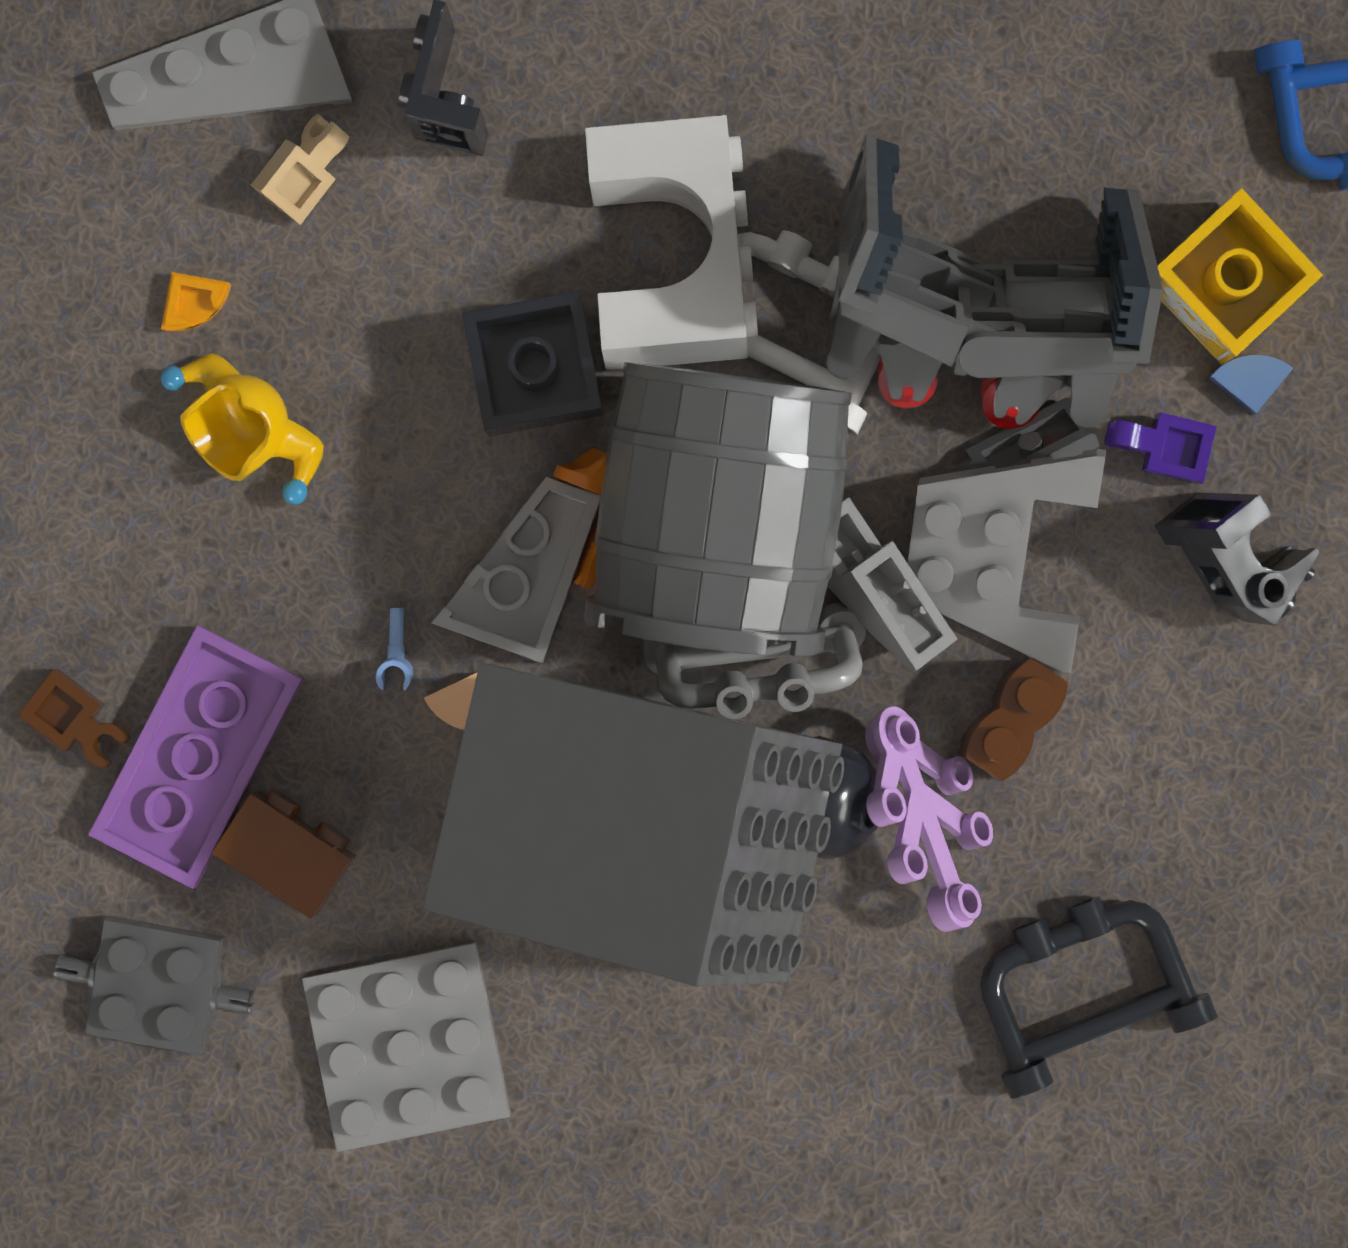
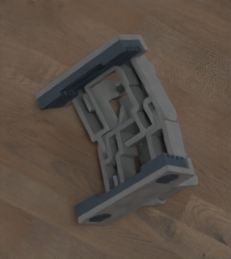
(997, 322)

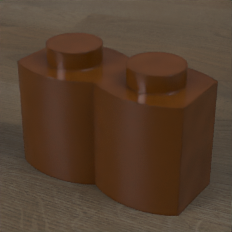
(1021, 704)

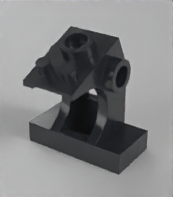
(1216, 541)

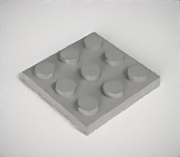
(406, 1046)

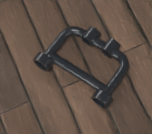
(1088, 921)

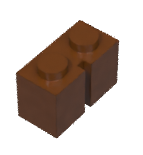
(285, 852)

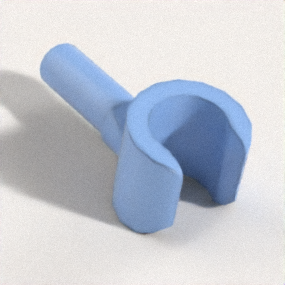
(395, 650)

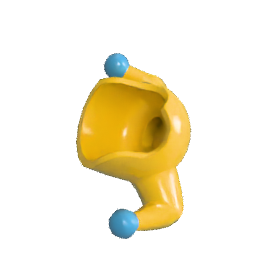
(243, 424)

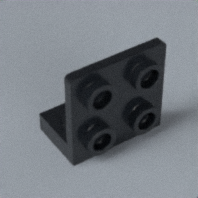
(434, 114)

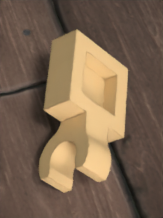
(297, 175)

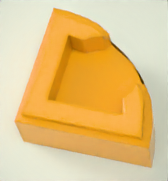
(192, 301)

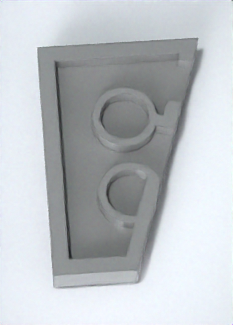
(527, 574)

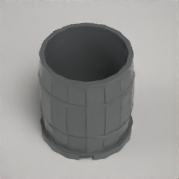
(719, 510)

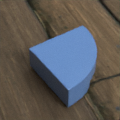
(1251, 379)

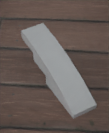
(886, 593)

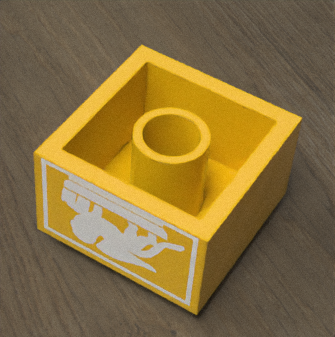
(1234, 277)

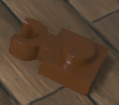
(67, 714)

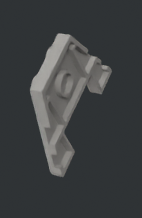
(974, 545)

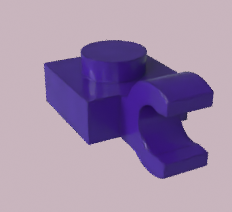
(1171, 448)

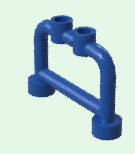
(1287, 75)

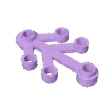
(900, 753)

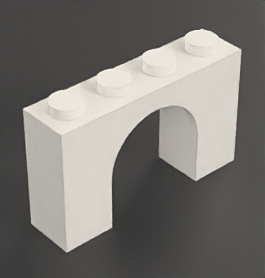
(692, 167)

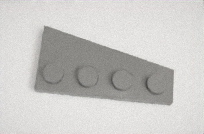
(237, 68)

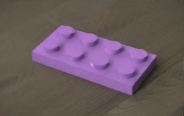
(196, 756)

